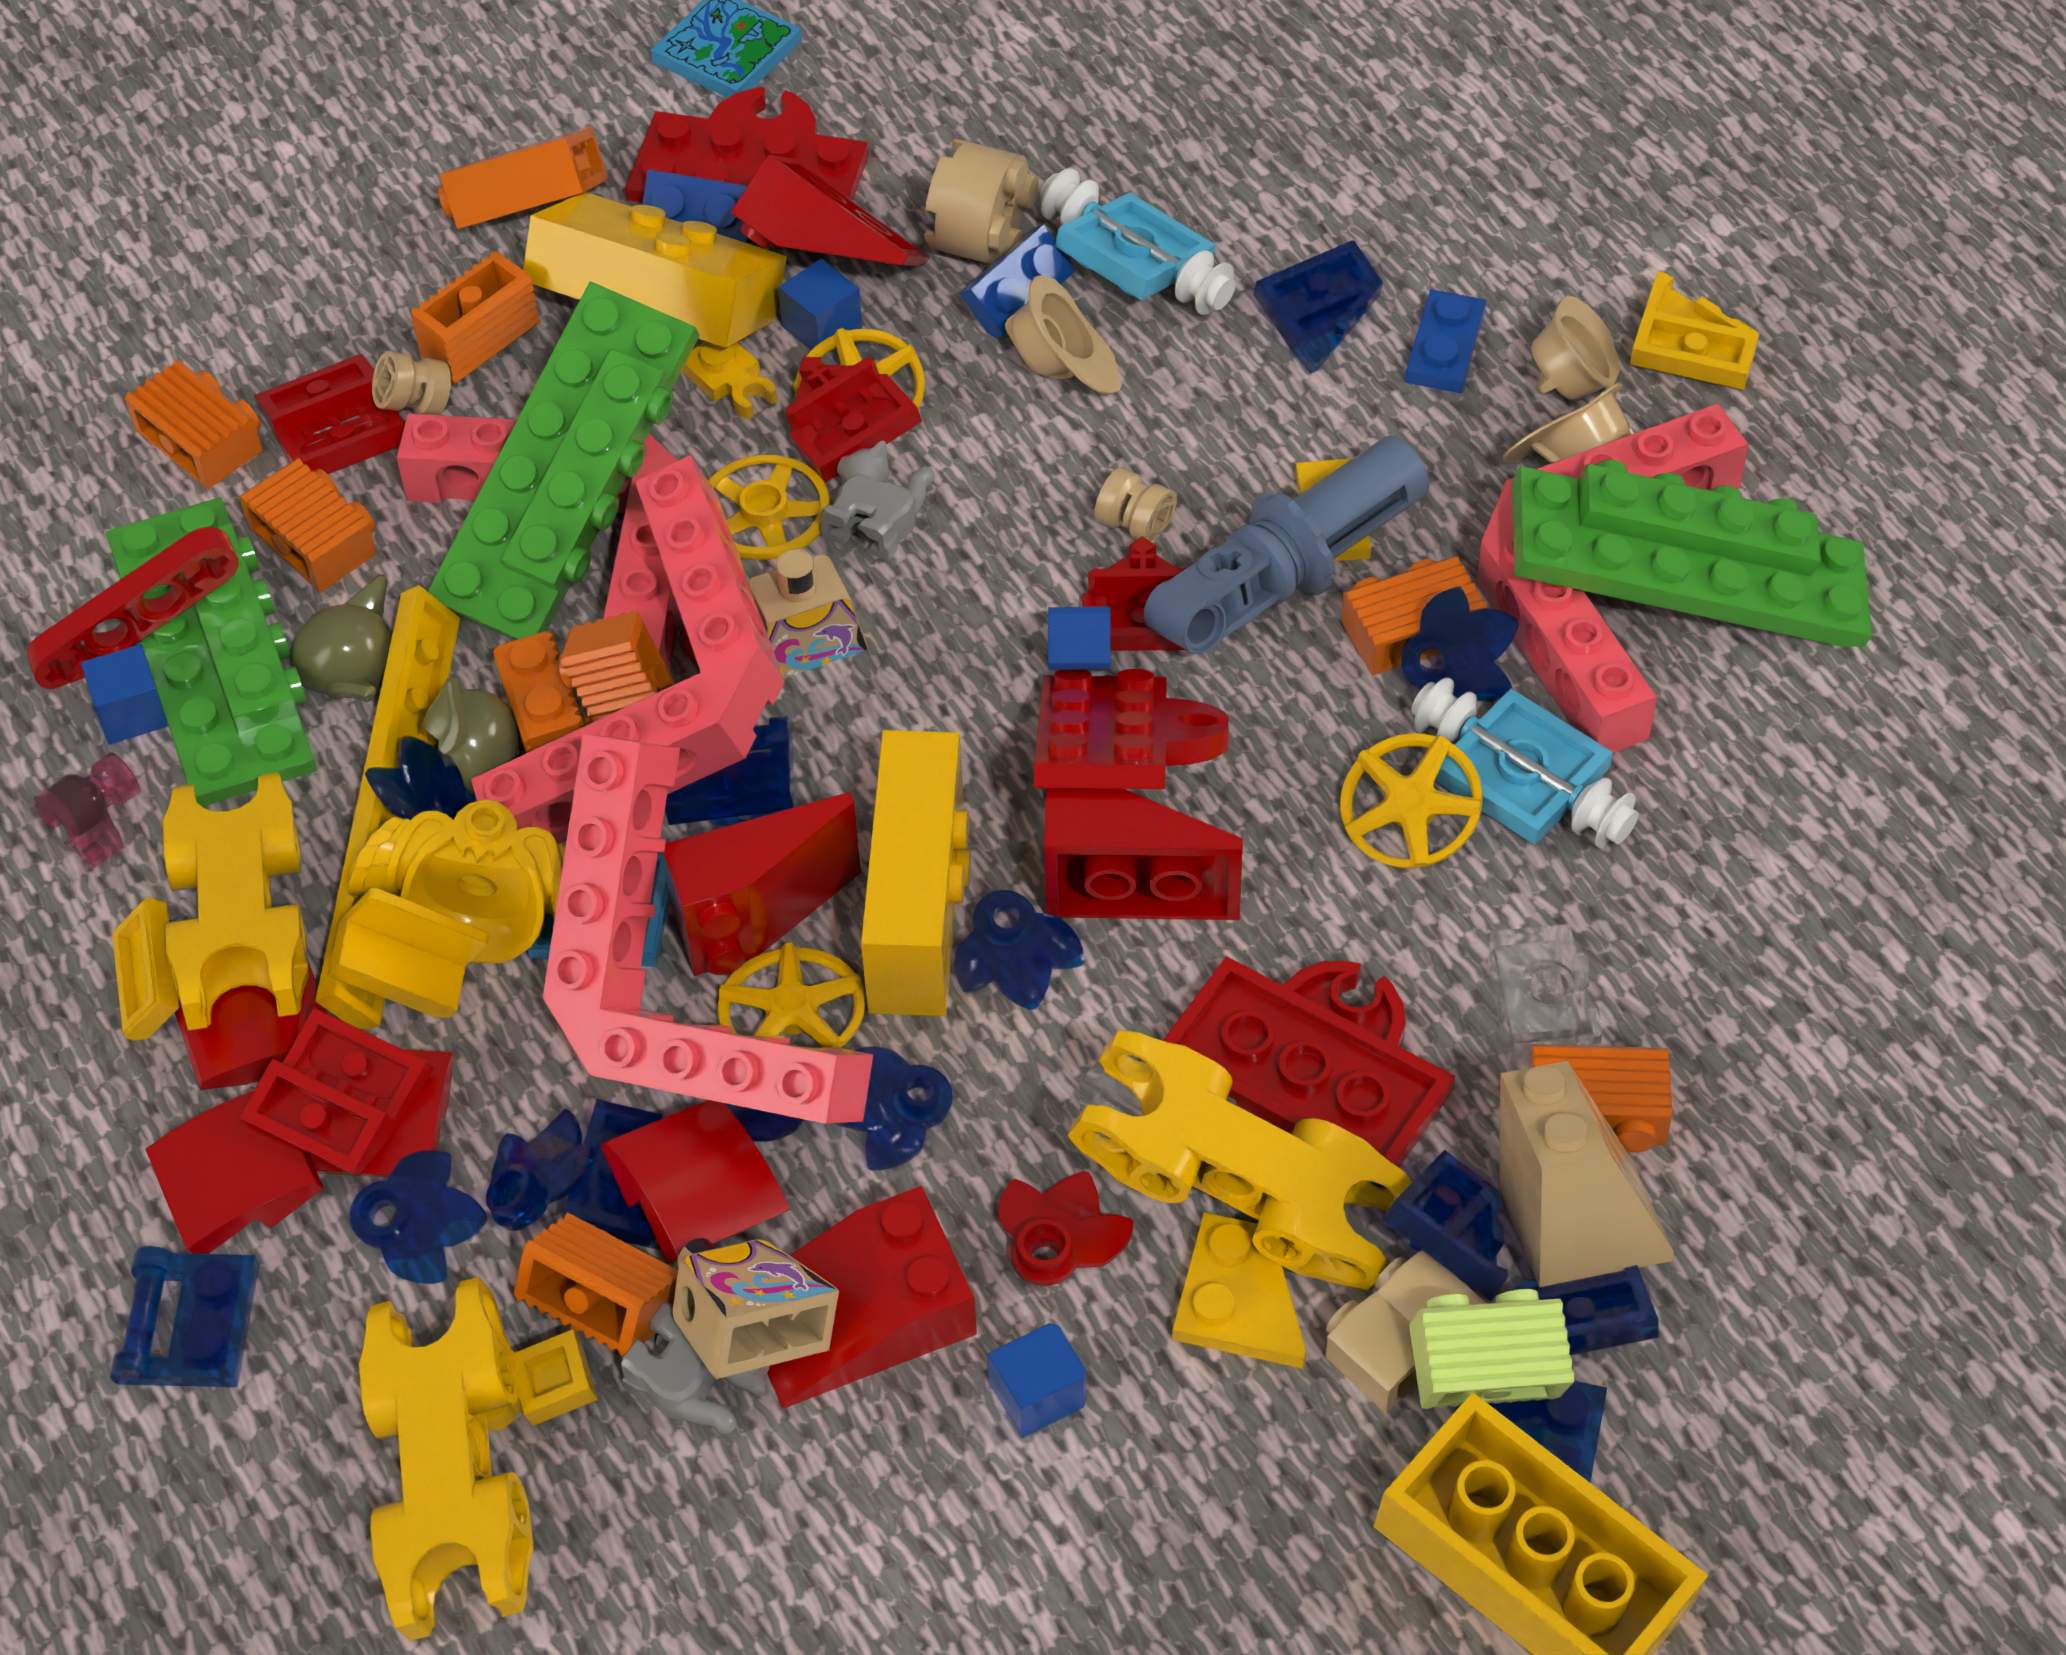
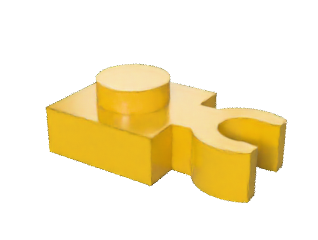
(730, 372)
(550, 1382)

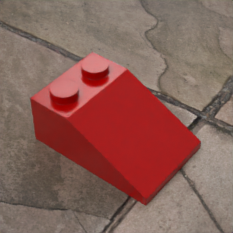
(802, 211)
(1136, 859)
(758, 879)
(894, 1298)

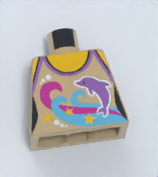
(807, 612)
(750, 1306)

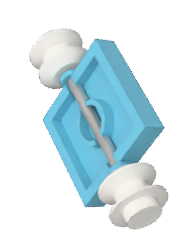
(1134, 244)
(1527, 765)

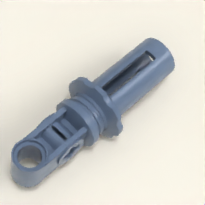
(1286, 547)

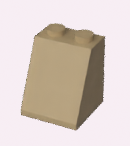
(1571, 1181)

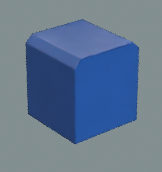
(819, 304)
(1079, 638)
(124, 694)
(1037, 1379)

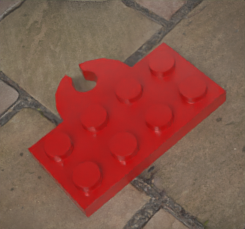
(737, 142)
(1120, 731)
(1312, 1056)

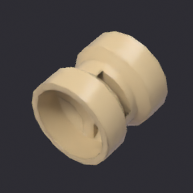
(411, 384)
(1134, 505)

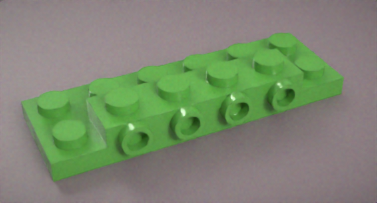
(564, 464)
(1690, 551)
(220, 666)

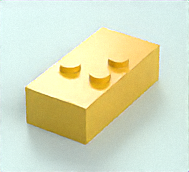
(665, 264)
(915, 873)
(1535, 1542)

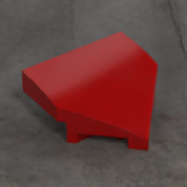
(845, 411)
(1126, 590)

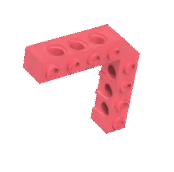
(453, 459)
(1558, 624)
(703, 715)
(598, 950)

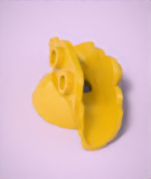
(468, 870)

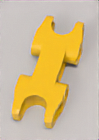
(237, 929)
(1204, 1142)
(450, 1502)

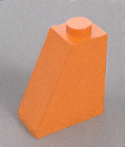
(522, 178)

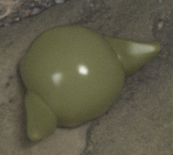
(345, 646)
(472, 729)

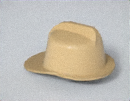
(1059, 340)
(1575, 352)
(1577, 431)

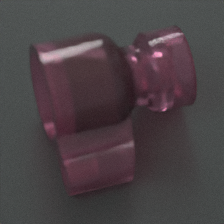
(83, 804)

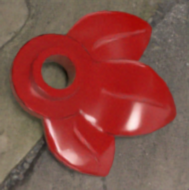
(1063, 1220)

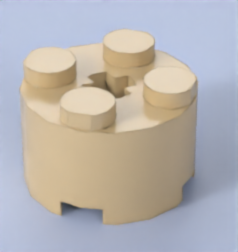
(979, 201)

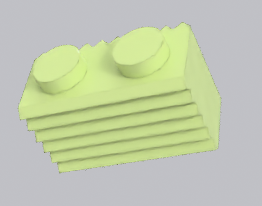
(1491, 1349)

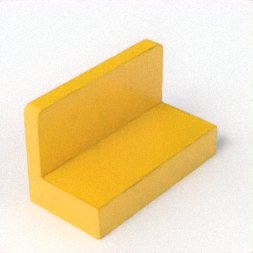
(405, 952)

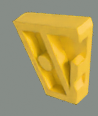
(1692, 338)
(1237, 1297)

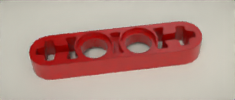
(58, 651)

